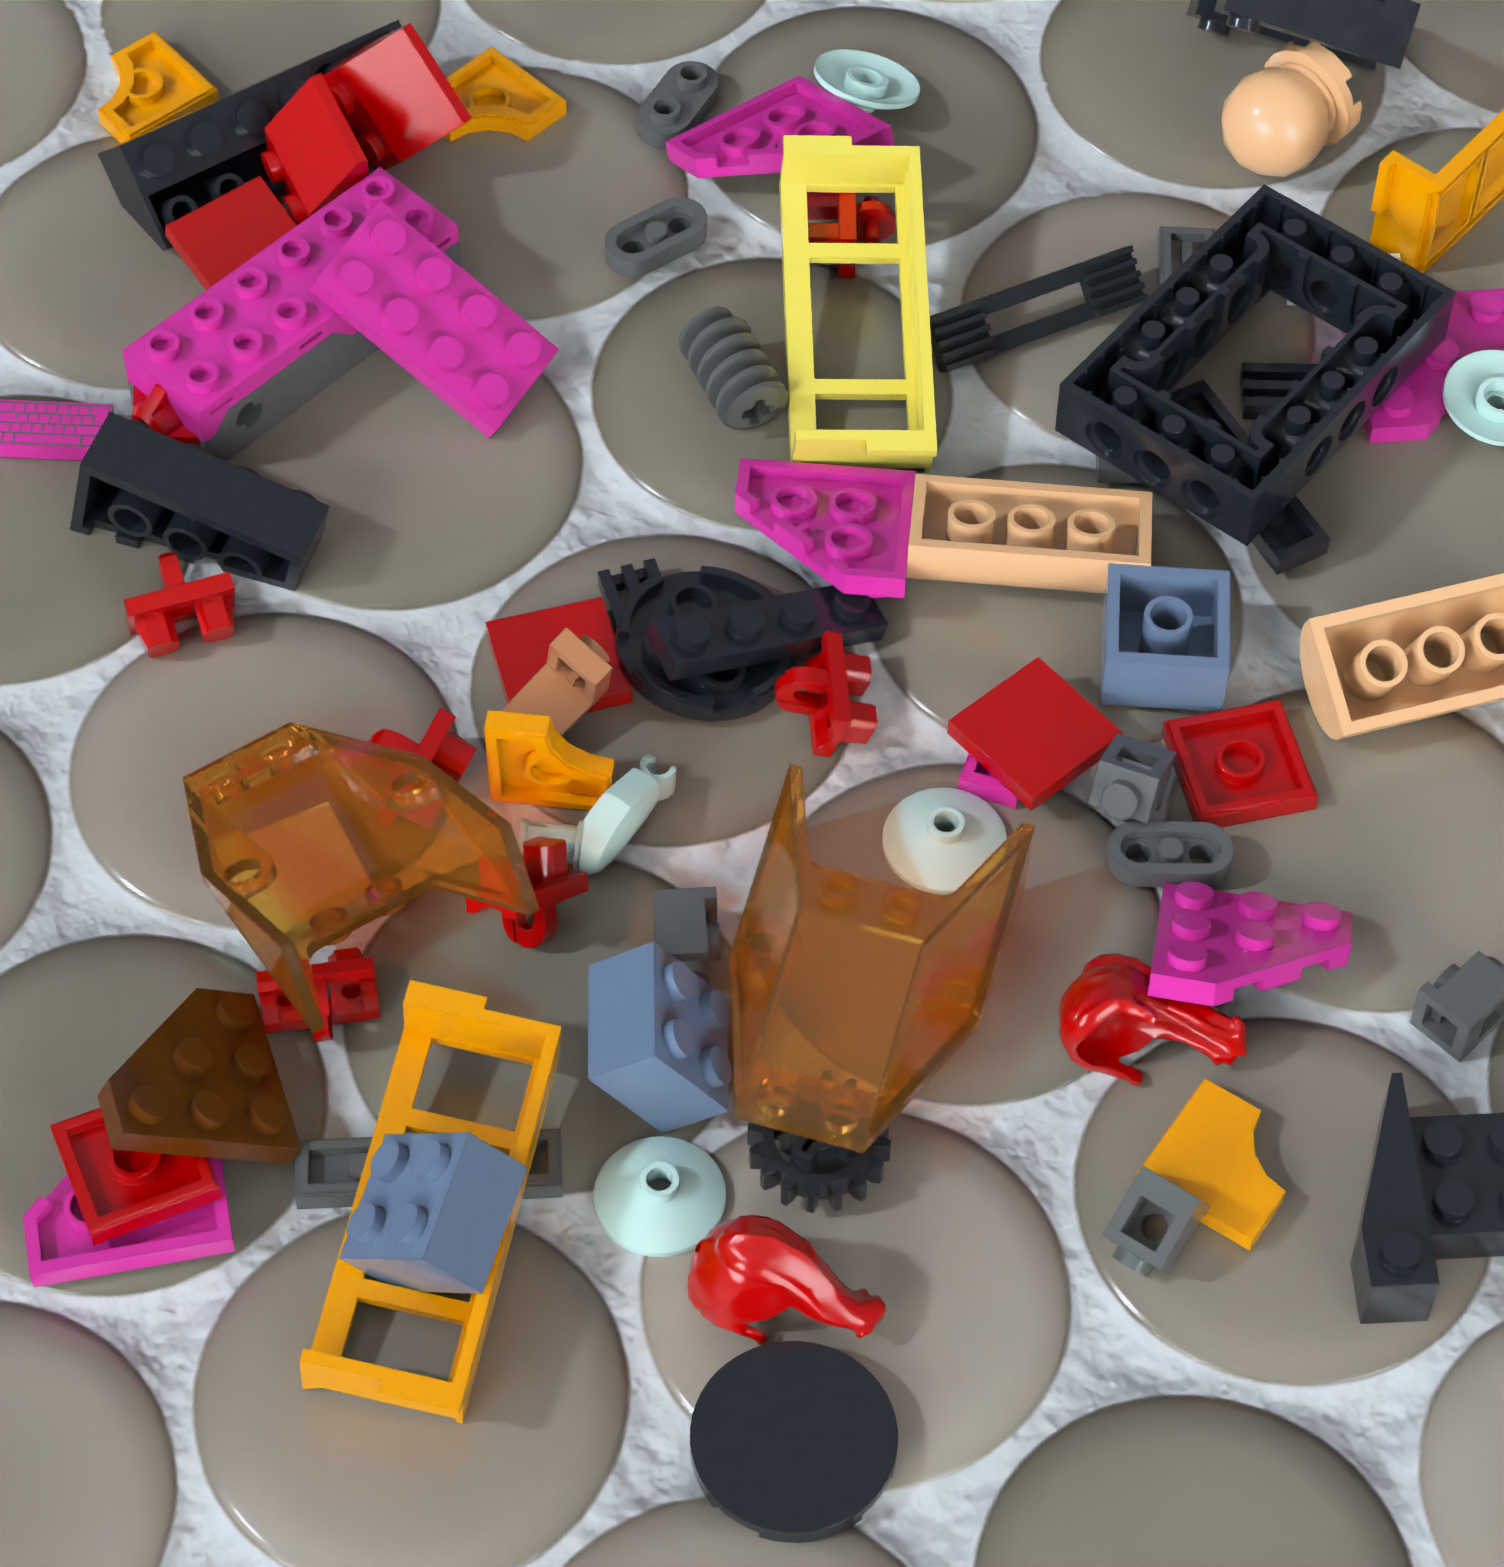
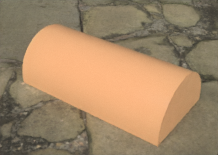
(1025, 532)
(1405, 658)

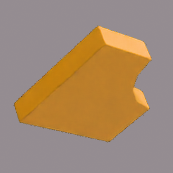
(152, 88)
(503, 98)
(538, 766)
(1215, 1159)

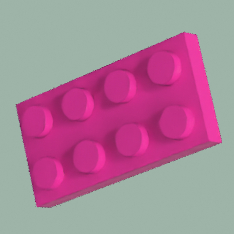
(434, 319)

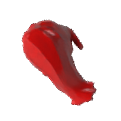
(1111, 1016)
(762, 1268)

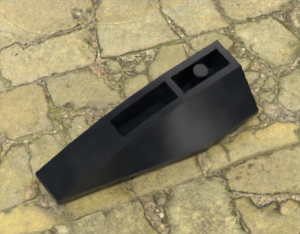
(210, 148)

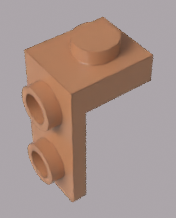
(567, 684)

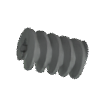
(732, 369)

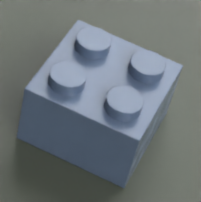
(1165, 637)
(658, 1037)
(433, 1212)

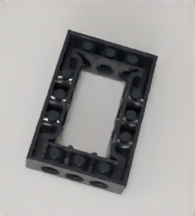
(1120, 396)

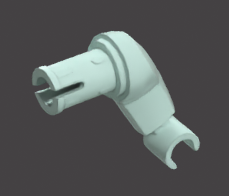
(610, 820)

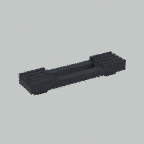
(1107, 284)

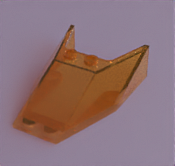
(333, 831)
(856, 983)

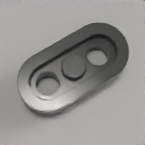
(677, 103)
(656, 236)
(1169, 852)

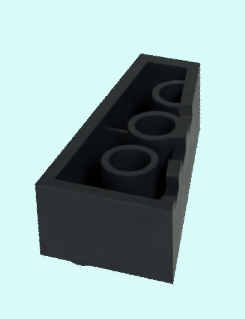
(194, 505)

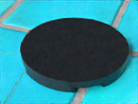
(702, 697)
(793, 1441)

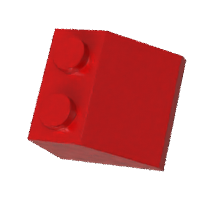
(395, 97)
(312, 150)

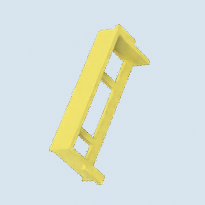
(837, 166)

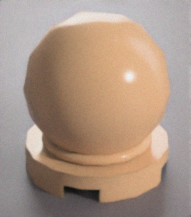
(1289, 110)

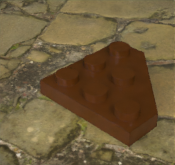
(203, 1087)

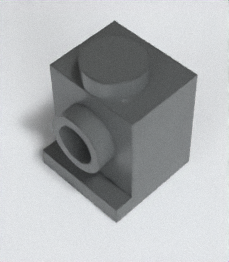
(1128, 790)
(688, 926)
(1462, 1005)
(1150, 1197)

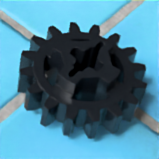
(815, 1172)

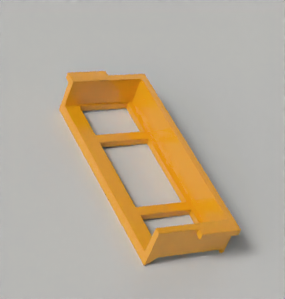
(1429, 212)
(463, 1023)

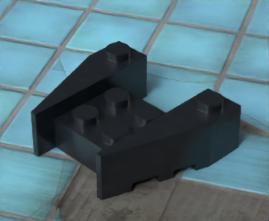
(1351, 29)
(1426, 1199)

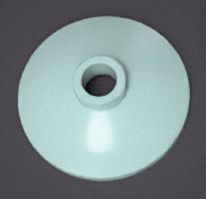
(866, 80)
(1476, 395)
(938, 859)
(664, 1220)

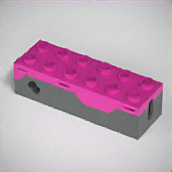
(258, 336)

